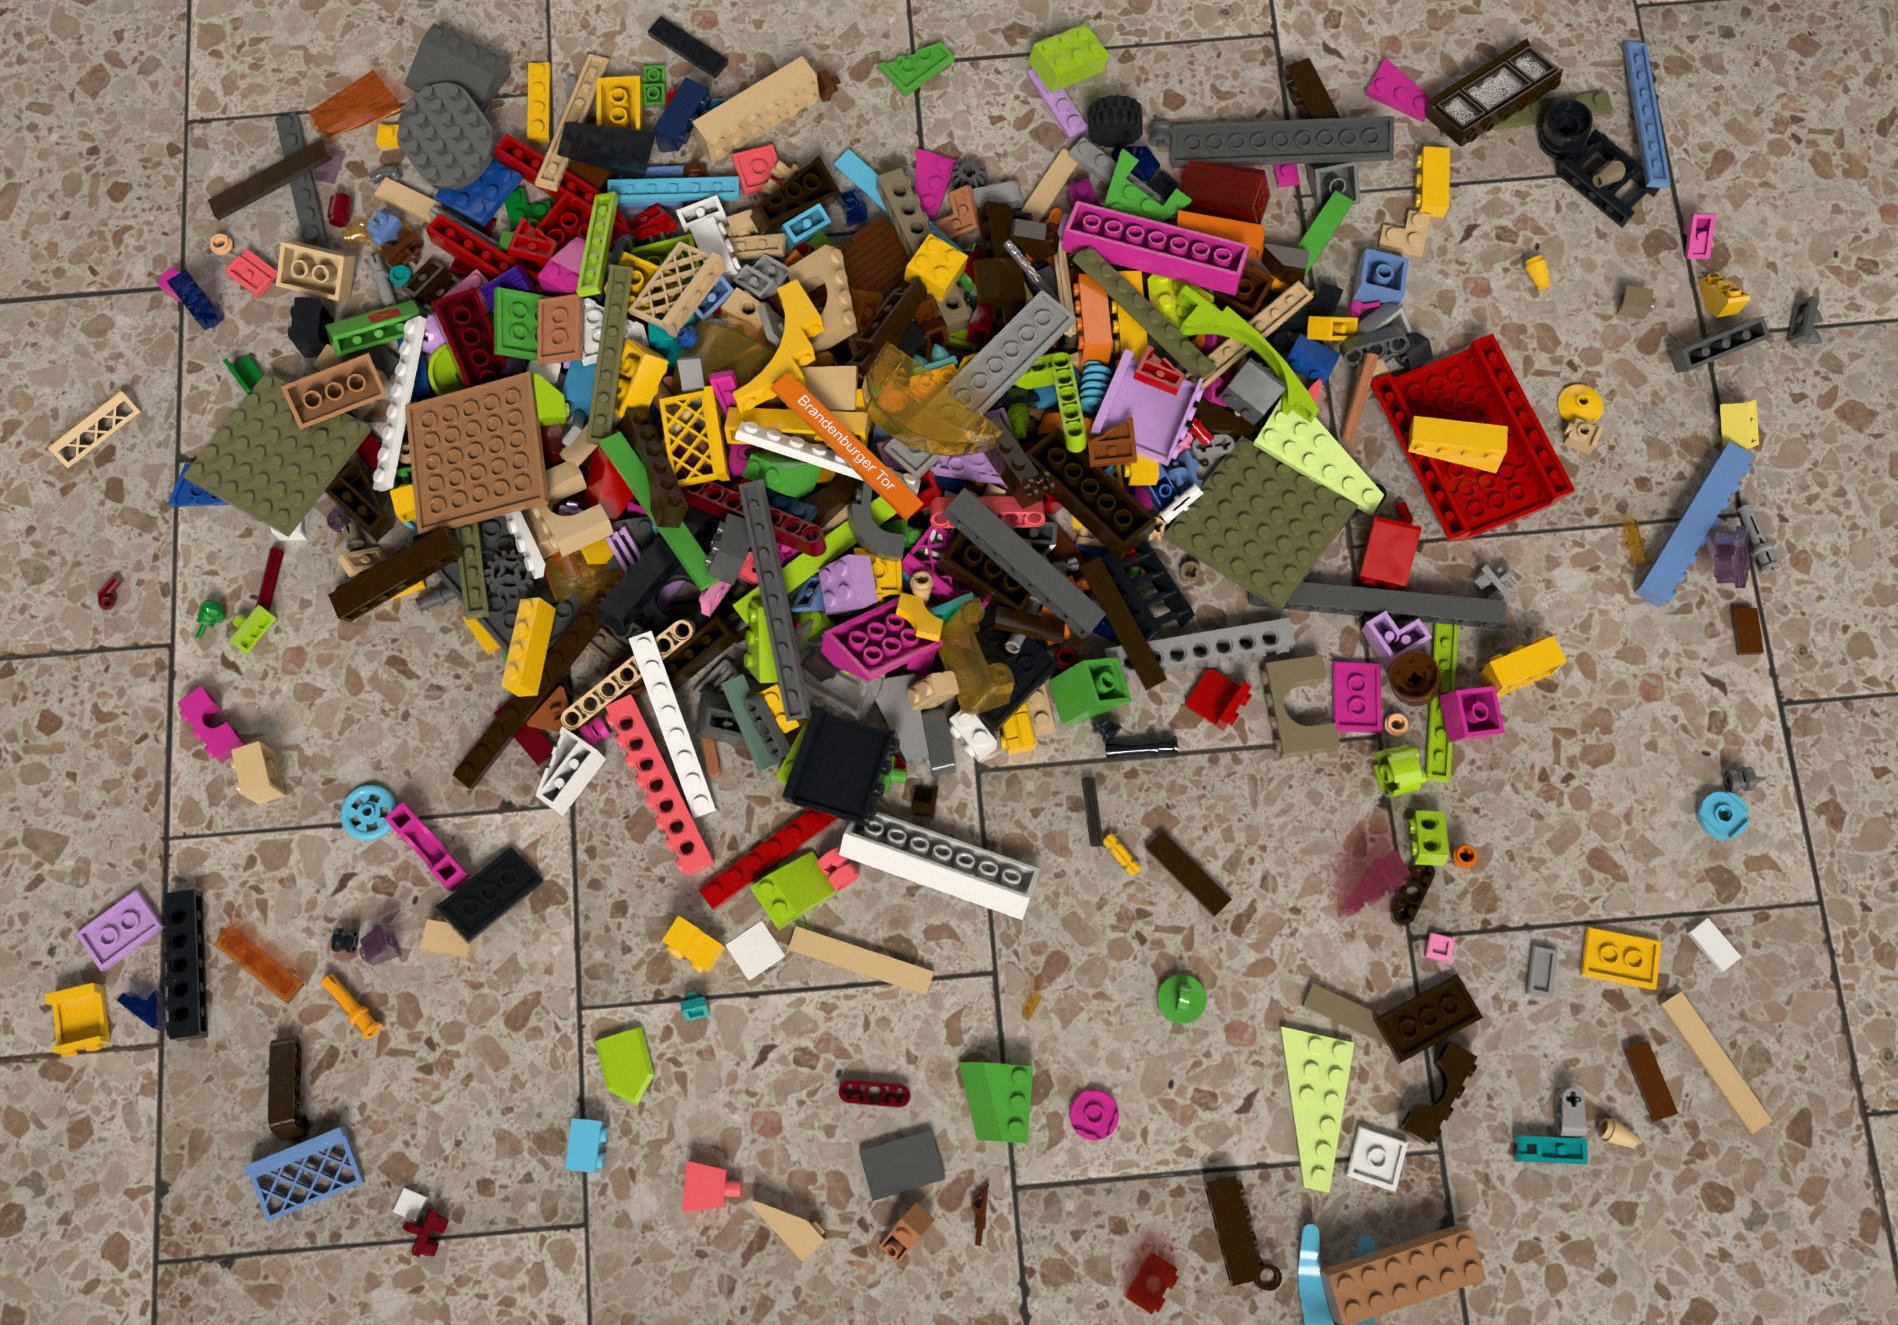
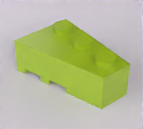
(759, 657)

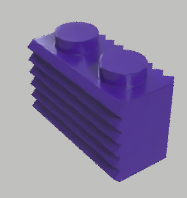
(513, 279)

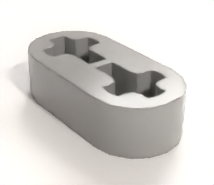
(1212, 451)

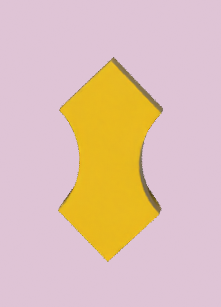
(914, 611)

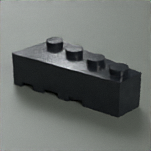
(608, 148)

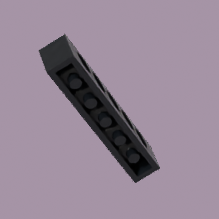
(194, 975)

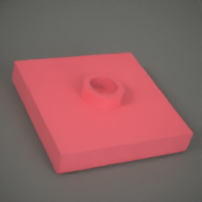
(754, 168)

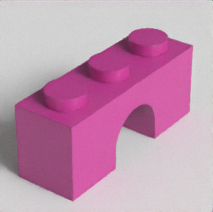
(199, 710)

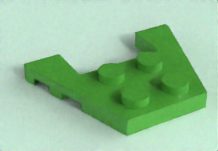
(1129, 199)

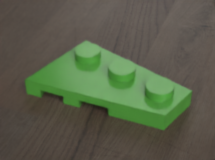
(916, 69)

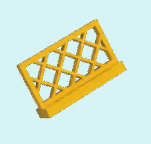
(714, 433)

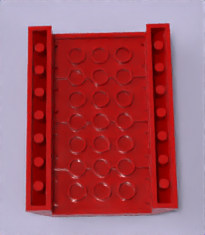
(1477, 389)

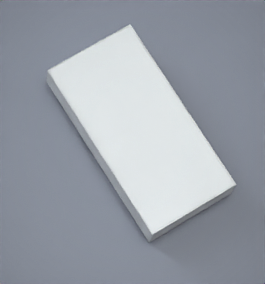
(1714, 945)

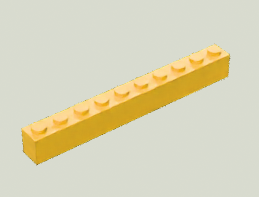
(1133, 338)

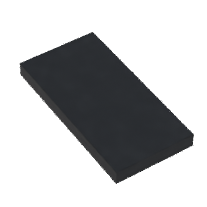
(489, 895)

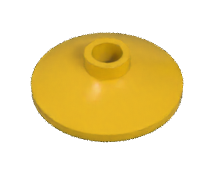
(1571, 408)

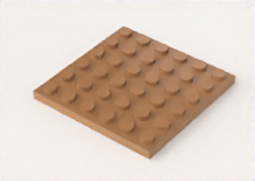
(476, 454)

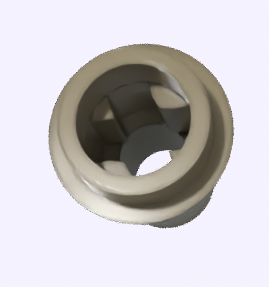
(1610, 173)

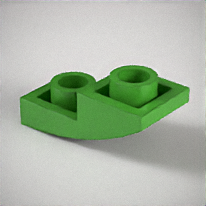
(654, 85)

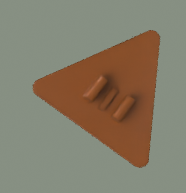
(549, 714)

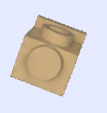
(741, 225)
(1582, 436)

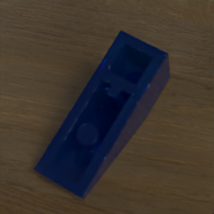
(195, 300)

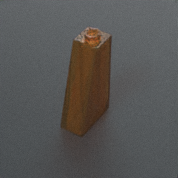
(355, 106)

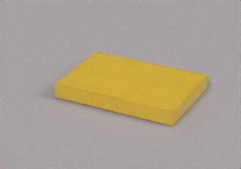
(1620, 958)

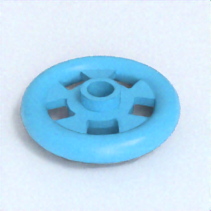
(348, 812)

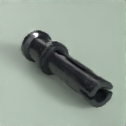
(1154, 747)

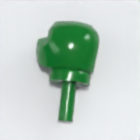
(209, 613)

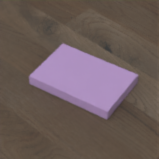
(120, 930)

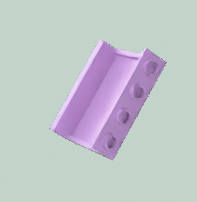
(1156, 415)

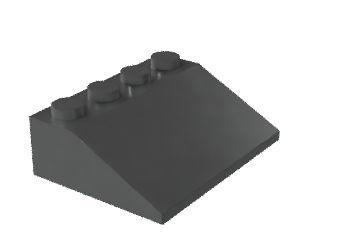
(456, 60)

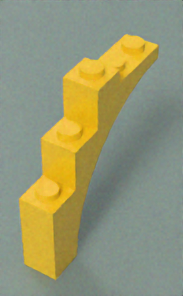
(794, 350)

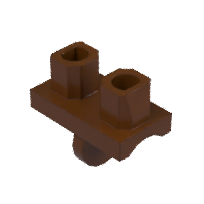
(405, 250)

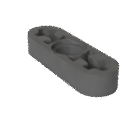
(762, 718)

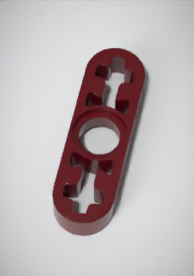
(893, 1089)

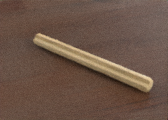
(1064, 285)

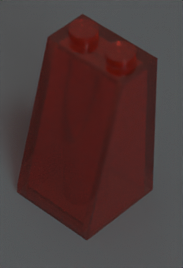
(1225, 191)

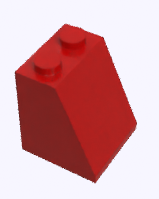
(606, 486)
(1388, 554)

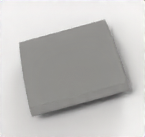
(762, 277)

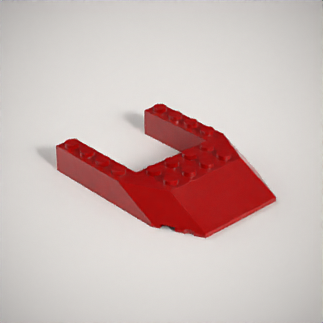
(563, 222)

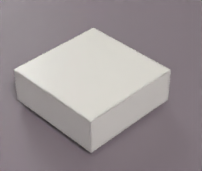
(410, 1204)

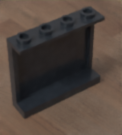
(841, 768)

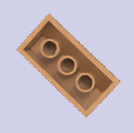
(333, 391)

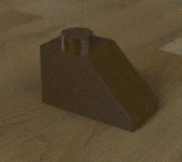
(1035, 238)
(1285, 262)

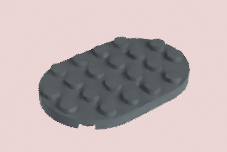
(446, 136)

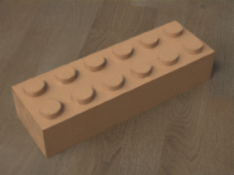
(1402, 1275)

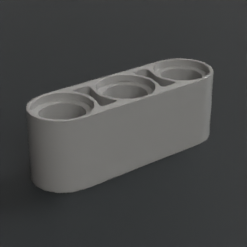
(1004, 193)

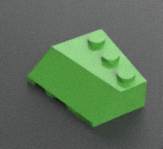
(998, 1100)

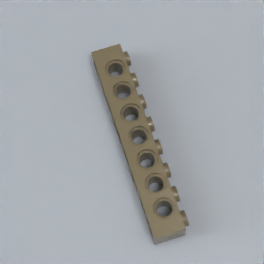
(897, 183)

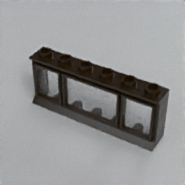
(1493, 93)

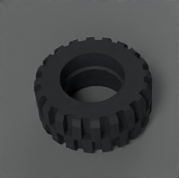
(655, 620)

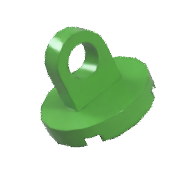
(1181, 999)

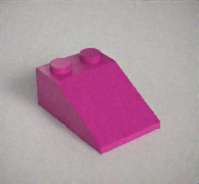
(563, 269)

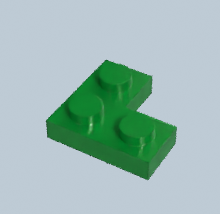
(518, 207)

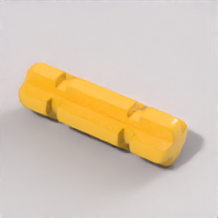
(1121, 854)

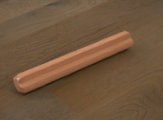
(1359, 397)

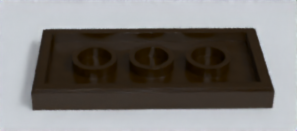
(1428, 1018)

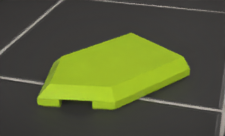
(626, 1064)

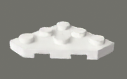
(592, 329)

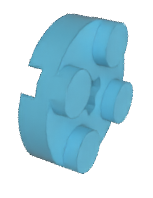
(1709, 817)

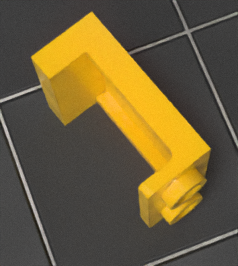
(79, 1019)

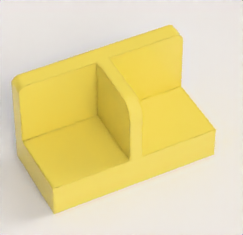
(1740, 423)

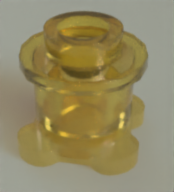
(356, 234)

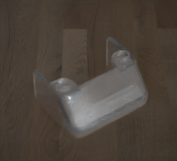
(837, 696)

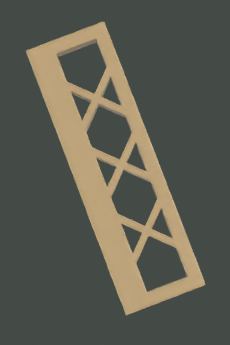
(87, 421)

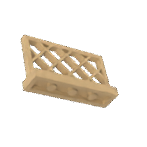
(691, 294)

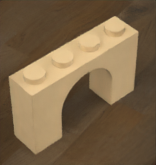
(838, 318)
(572, 531)

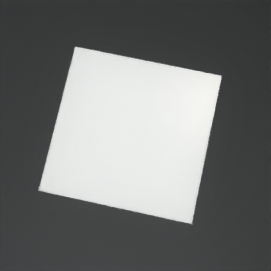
(755, 950)

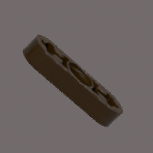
(1411, 913)

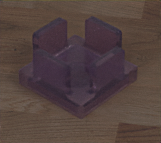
(1732, 560)

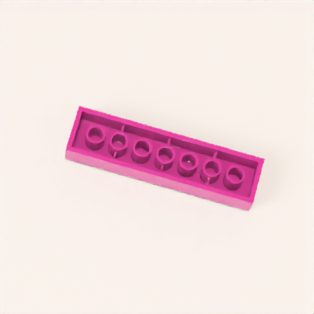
(1157, 247)

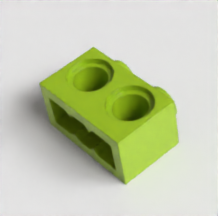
(1434, 838)

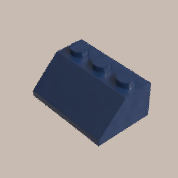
(676, 121)

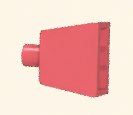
(707, 1187)

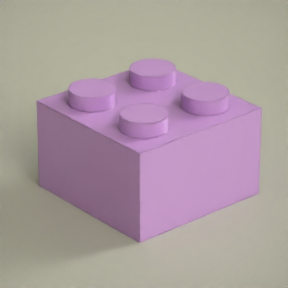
(848, 585)

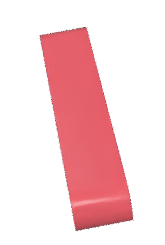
(1005, 507)

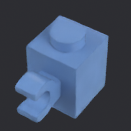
(384, 228)

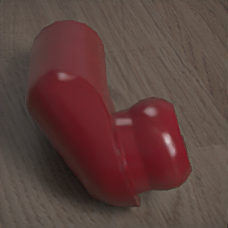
(106, 594)

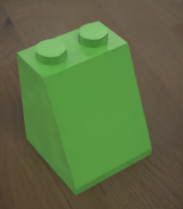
(783, 473)
(1089, 690)

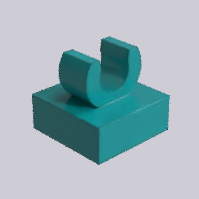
(695, 1006)

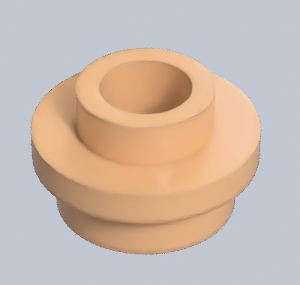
(218, 240)
(1400, 719)

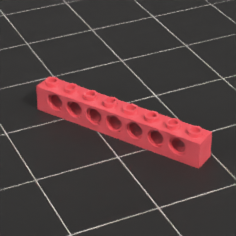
(627, 709)

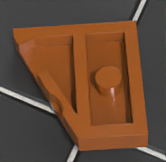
(1114, 447)

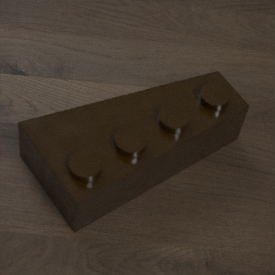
(797, 195)

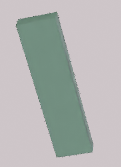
(737, 692)

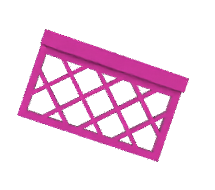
(911, 564)

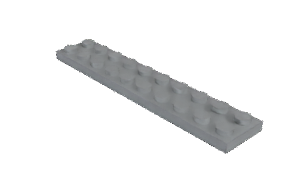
(996, 368)

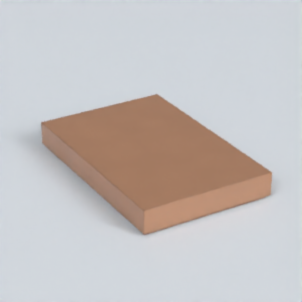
(560, 329)

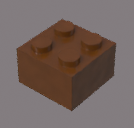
(1250, 294)

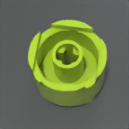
(1399, 770)

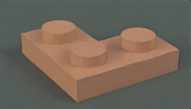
(964, 217)

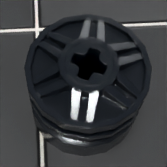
(1565, 129)

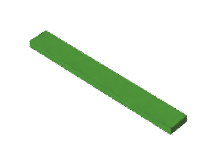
(679, 539)

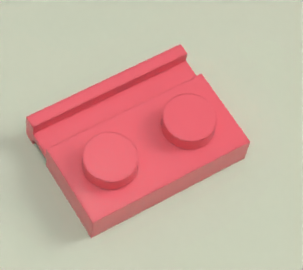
(251, 273)

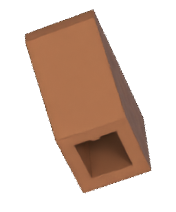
(906, 1233)

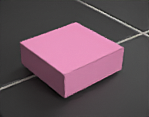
(1439, 947)

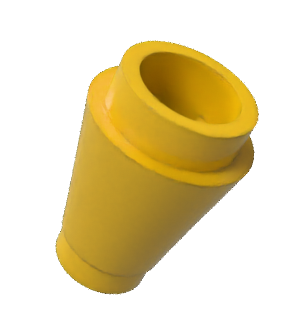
(1538, 272)

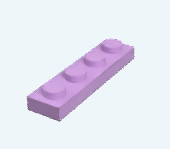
(1060, 107)

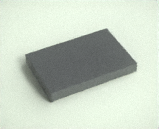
(901, 1165)

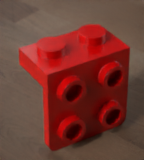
(1218, 699)

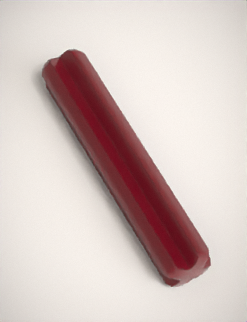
(270, 578)

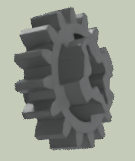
(509, 579)

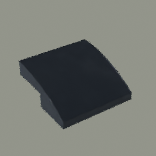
(1014, 396)

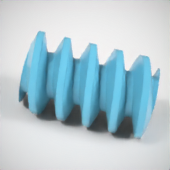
(1093, 386)

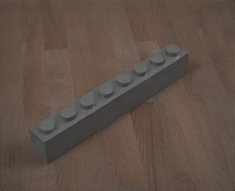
(1024, 563)

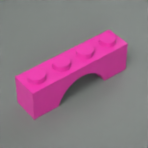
(427, 846)

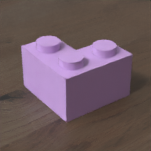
(1390, 641)

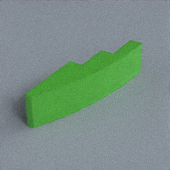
(1325, 227)

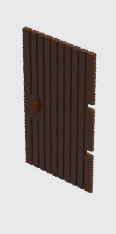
(871, 264)

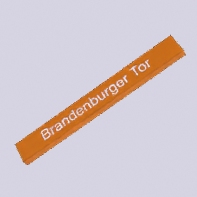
(847, 446)

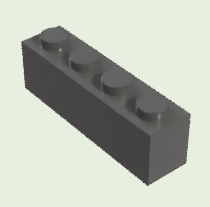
(1719, 344)

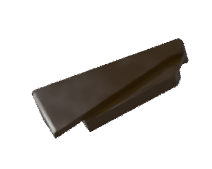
(888, 324)

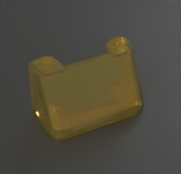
(979, 685)

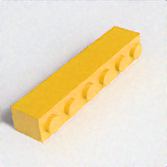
(792, 425)

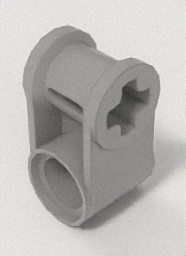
(1570, 1116)

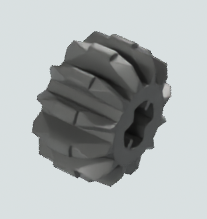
(969, 174)

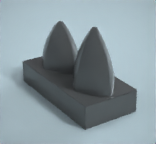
(1803, 321)

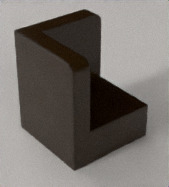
(924, 802)

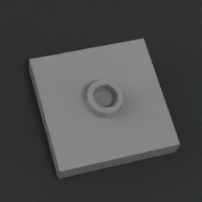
(772, 324)

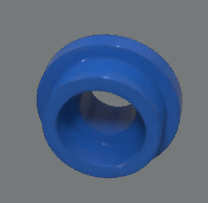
(687, 337)

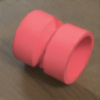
(838, 868)

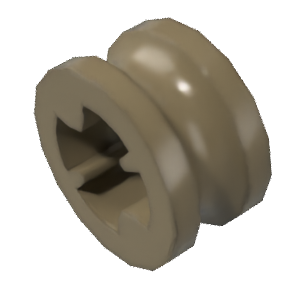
(1192, 565)

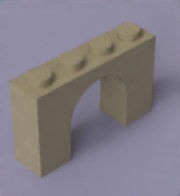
(1291, 737)

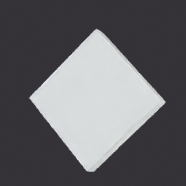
(1376, 1159)

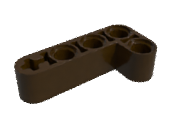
(284, 1091)

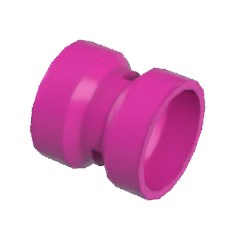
(589, 733)

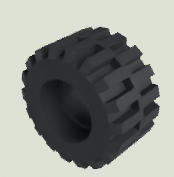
(1115, 121)

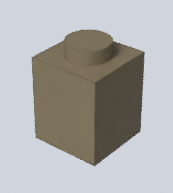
(1636, 302)

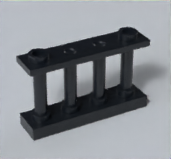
(1602, 197)
(1164, 584)

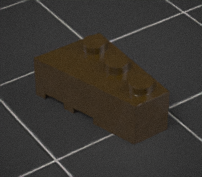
(357, 498)

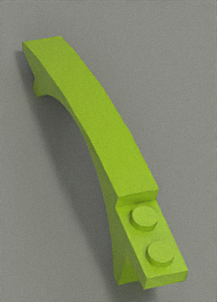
(1208, 319)

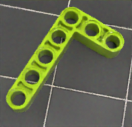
(1058, 371)

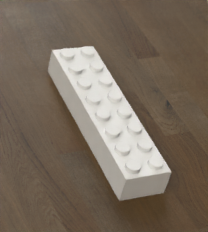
(942, 863)

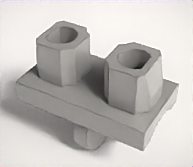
(1487, 577)

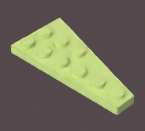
(1317, 456)

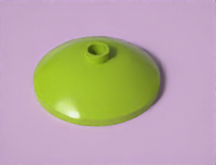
(442, 373)

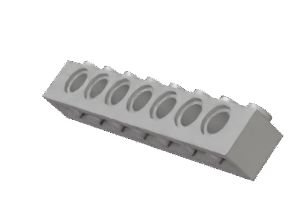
(1279, 630)

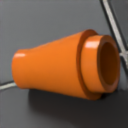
(1468, 854)

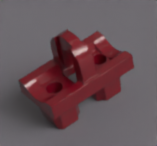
(422, 1245)

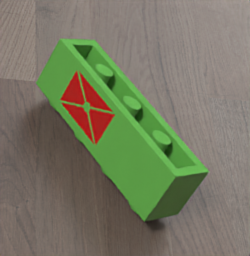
(370, 328)

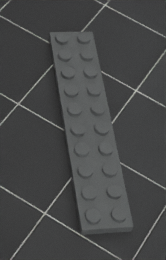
(1284, 141)

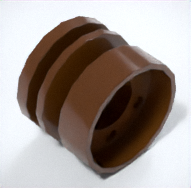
(1408, 666)

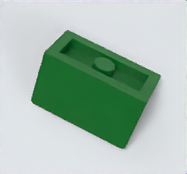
(245, 373)

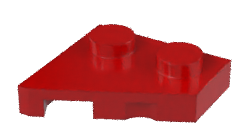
(651, 222)
(531, 243)
(1158, 373)

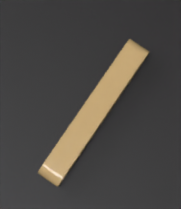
(620, 681)

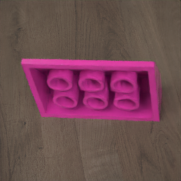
(874, 642)

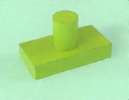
(251, 628)

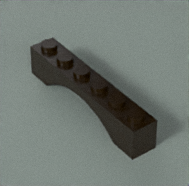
(666, 497)

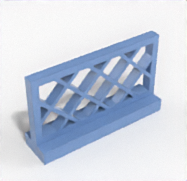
(291, 1156)

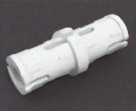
(1193, 492)

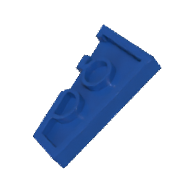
(187, 494)

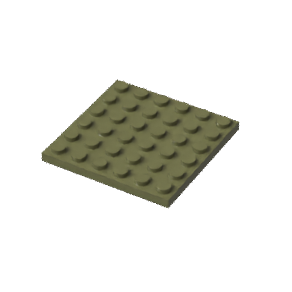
(271, 465)
(1260, 523)

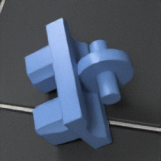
(1184, 472)

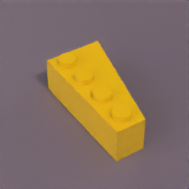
(1459, 442)

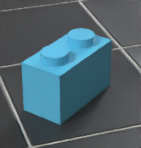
(806, 226)
(586, 1145)

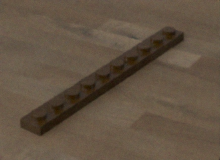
(522, 708)

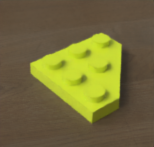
(1164, 293)

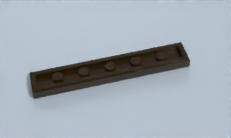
(270, 179)
(1123, 623)

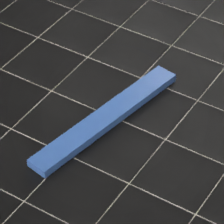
(1646, 115)

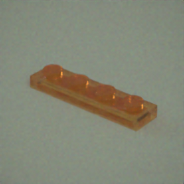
(259, 964)

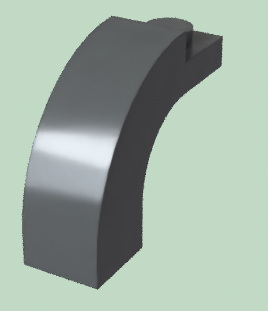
(865, 531)

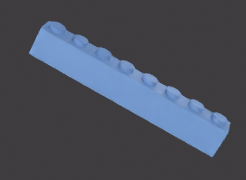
(1694, 524)

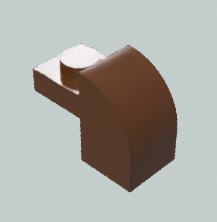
(929, 322)

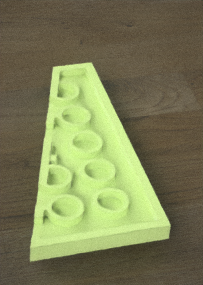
(1317, 1091)

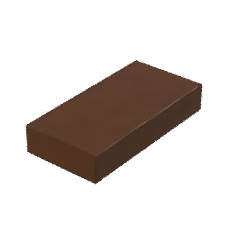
(1747, 631)

